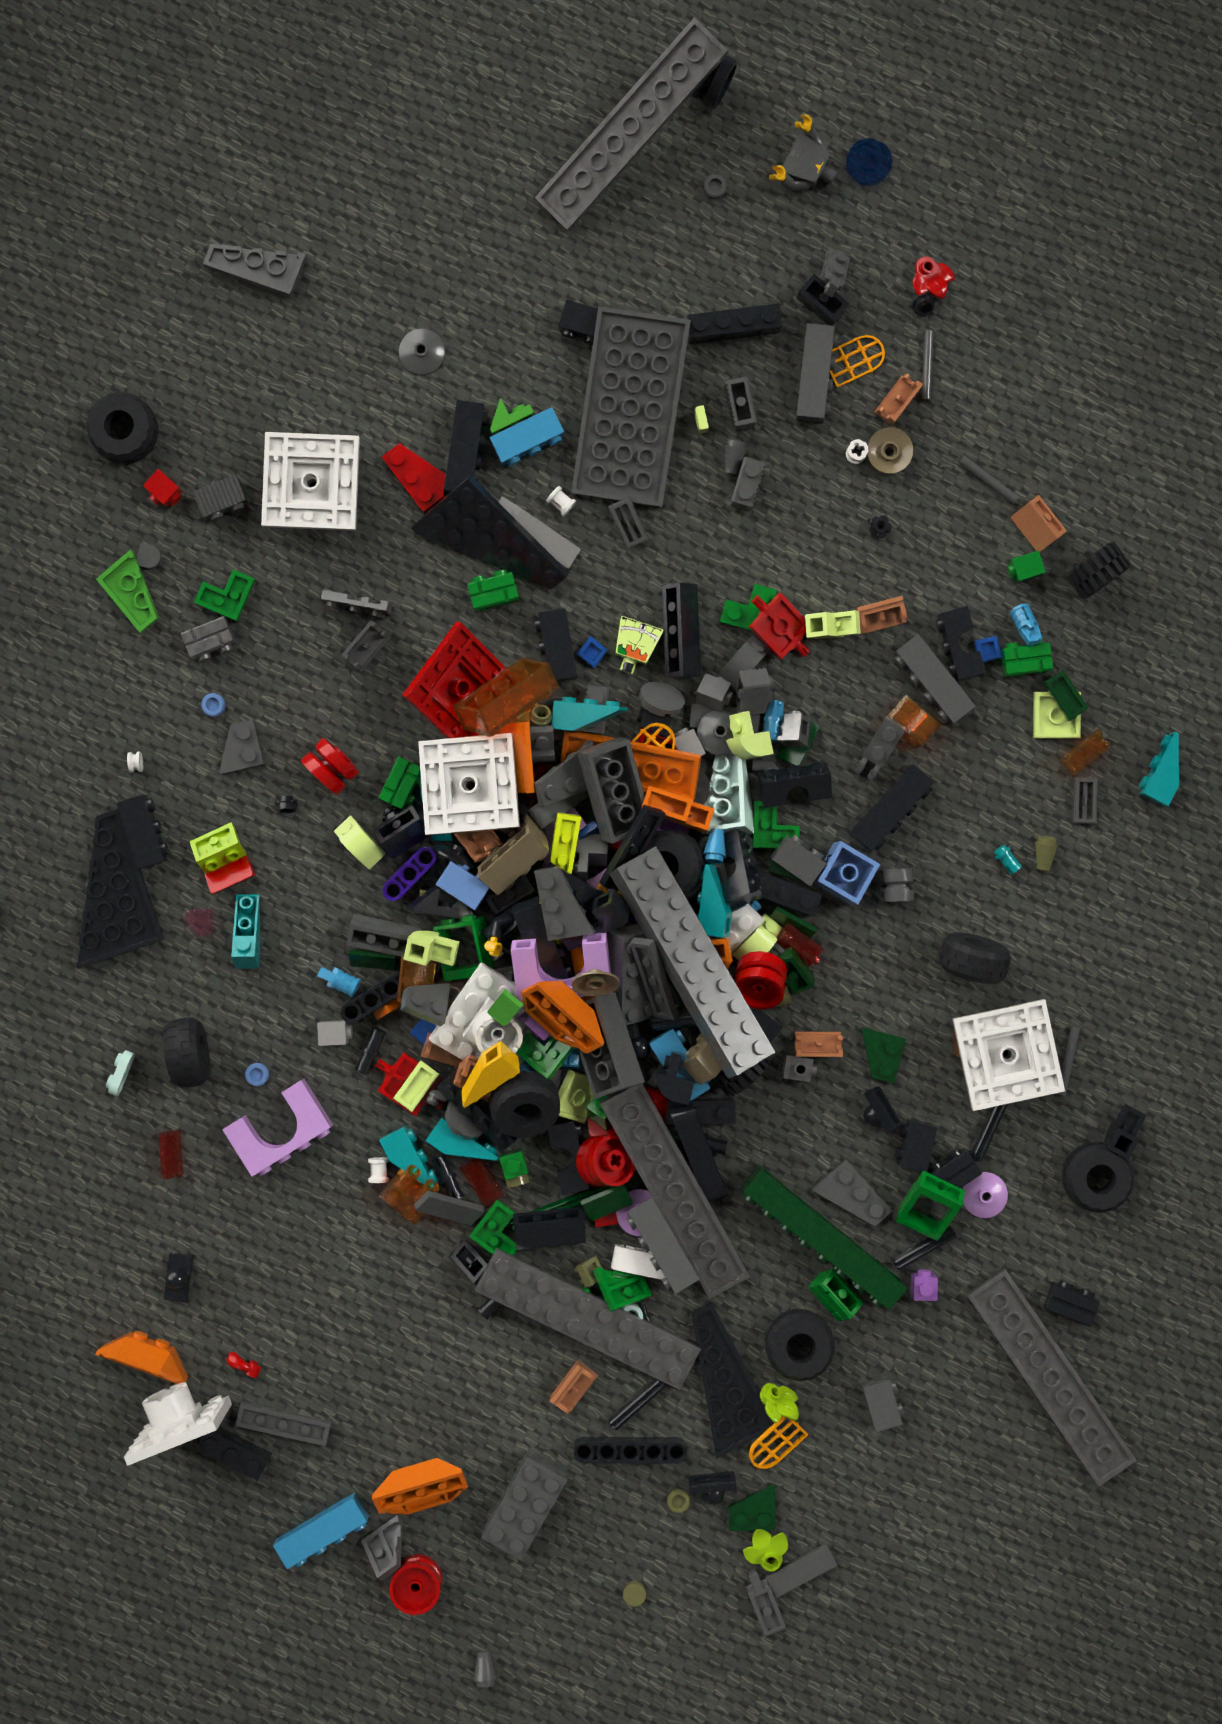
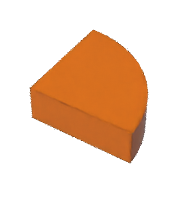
(387, 1008)

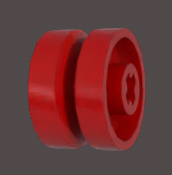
(329, 767)
(761, 979)
(604, 1161)
(405, 1592)

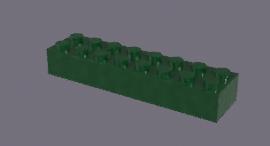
(826, 1239)

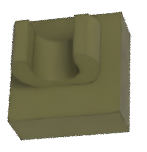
(586, 1269)

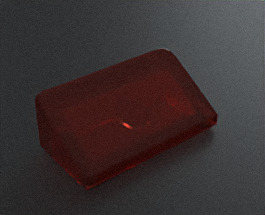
(171, 1154)
(482, 1181)

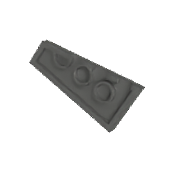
(261, 268)

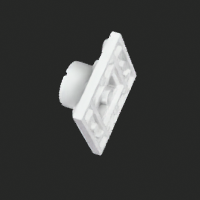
(293, 464)
(450, 768)
(468, 1024)
(1031, 1061)
(175, 1421)

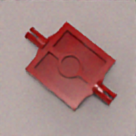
(779, 626)
(396, 1077)

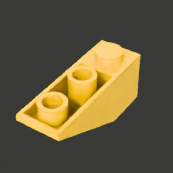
(491, 1070)

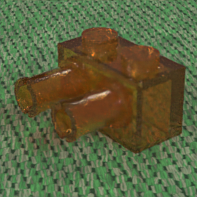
(405, 1191)

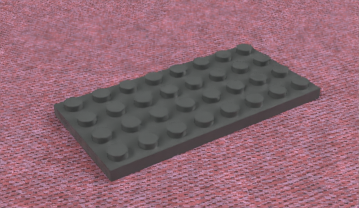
(630, 406)

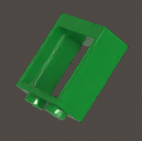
(478, 925)
(929, 1186)

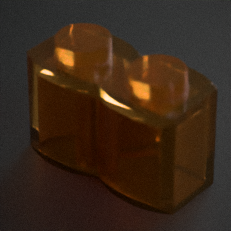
(917, 722)

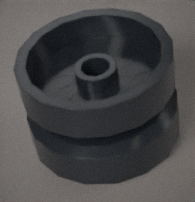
(717, 82)

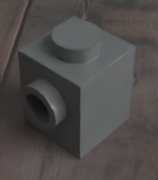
(714, 693)

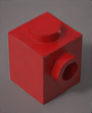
(163, 489)

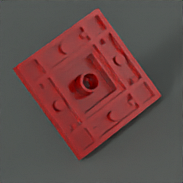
(450, 675)

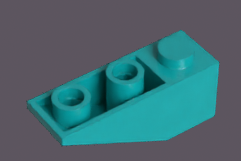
(581, 716)
(1164, 776)
(714, 910)
(246, 932)
(451, 1144)
(402, 1152)

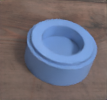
(213, 704)
(257, 1074)

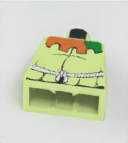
(636, 643)

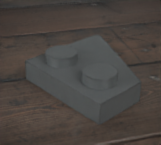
(241, 748)

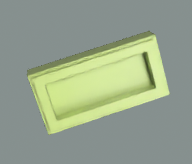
(416, 1086)

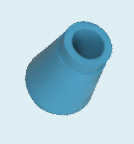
(715, 847)

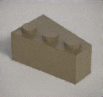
(514, 857)
(701, 1062)

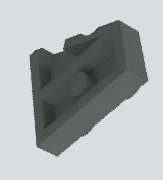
(427, 1002)
(385, 1547)

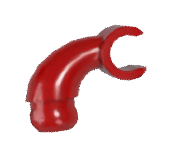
(237, 1362)

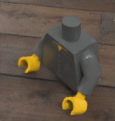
(805, 161)

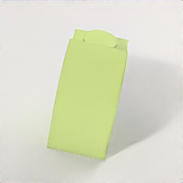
(832, 625)
(744, 741)
(359, 842)
(760, 939)
(428, 946)

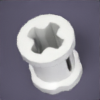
(860, 445)
(561, 501)
(378, 1170)

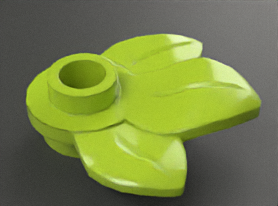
(779, 1402)
(766, 1546)

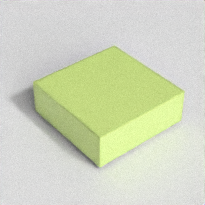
(701, 419)

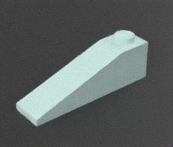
(730, 795)

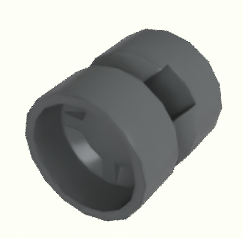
(898, 885)

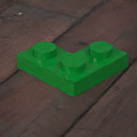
(227, 601)
(743, 615)
(766, 831)
(544, 1058)
(490, 1229)

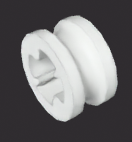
(135, 762)

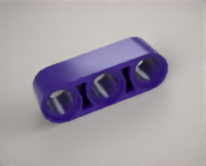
(399, 877)

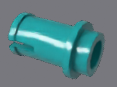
(1007, 859)

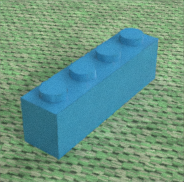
(321, 1531)

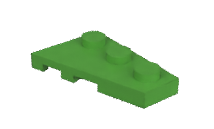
(129, 591)

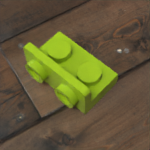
(217, 848)

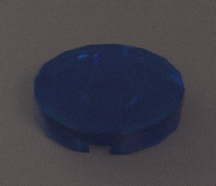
(862, 163)

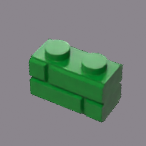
(493, 591)
(1026, 659)
(401, 784)
(835, 1295)

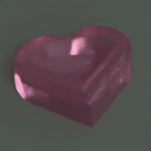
(201, 920)

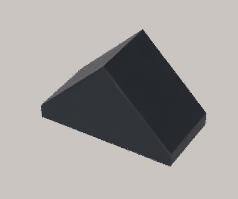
(470, 1260)

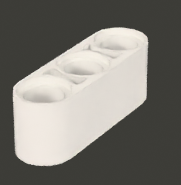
(634, 1261)

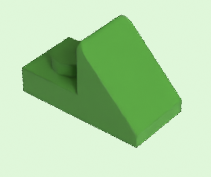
(504, 420)
(505, 1008)

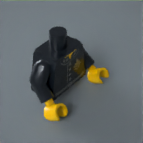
(501, 933)

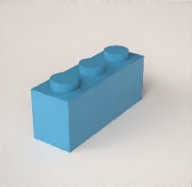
(527, 437)
(674, 1041)

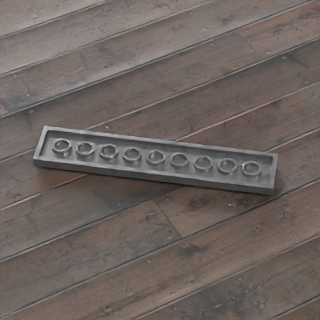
(632, 124)
(674, 1189)
(587, 1318)
(1051, 1377)

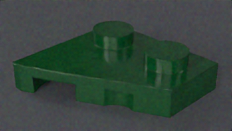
(883, 1053)
(754, 1511)

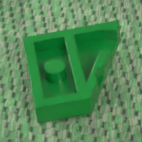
(621, 1288)

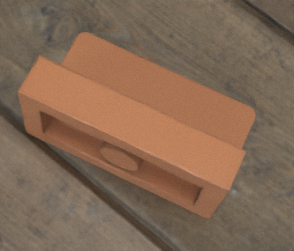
(1038, 523)

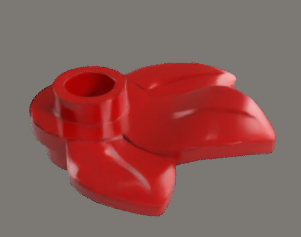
(934, 280)

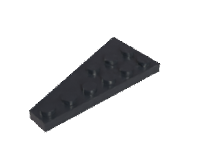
(730, 1391)

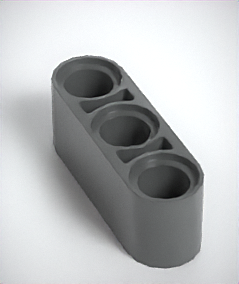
(547, 814)

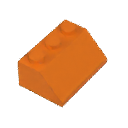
(522, 755)

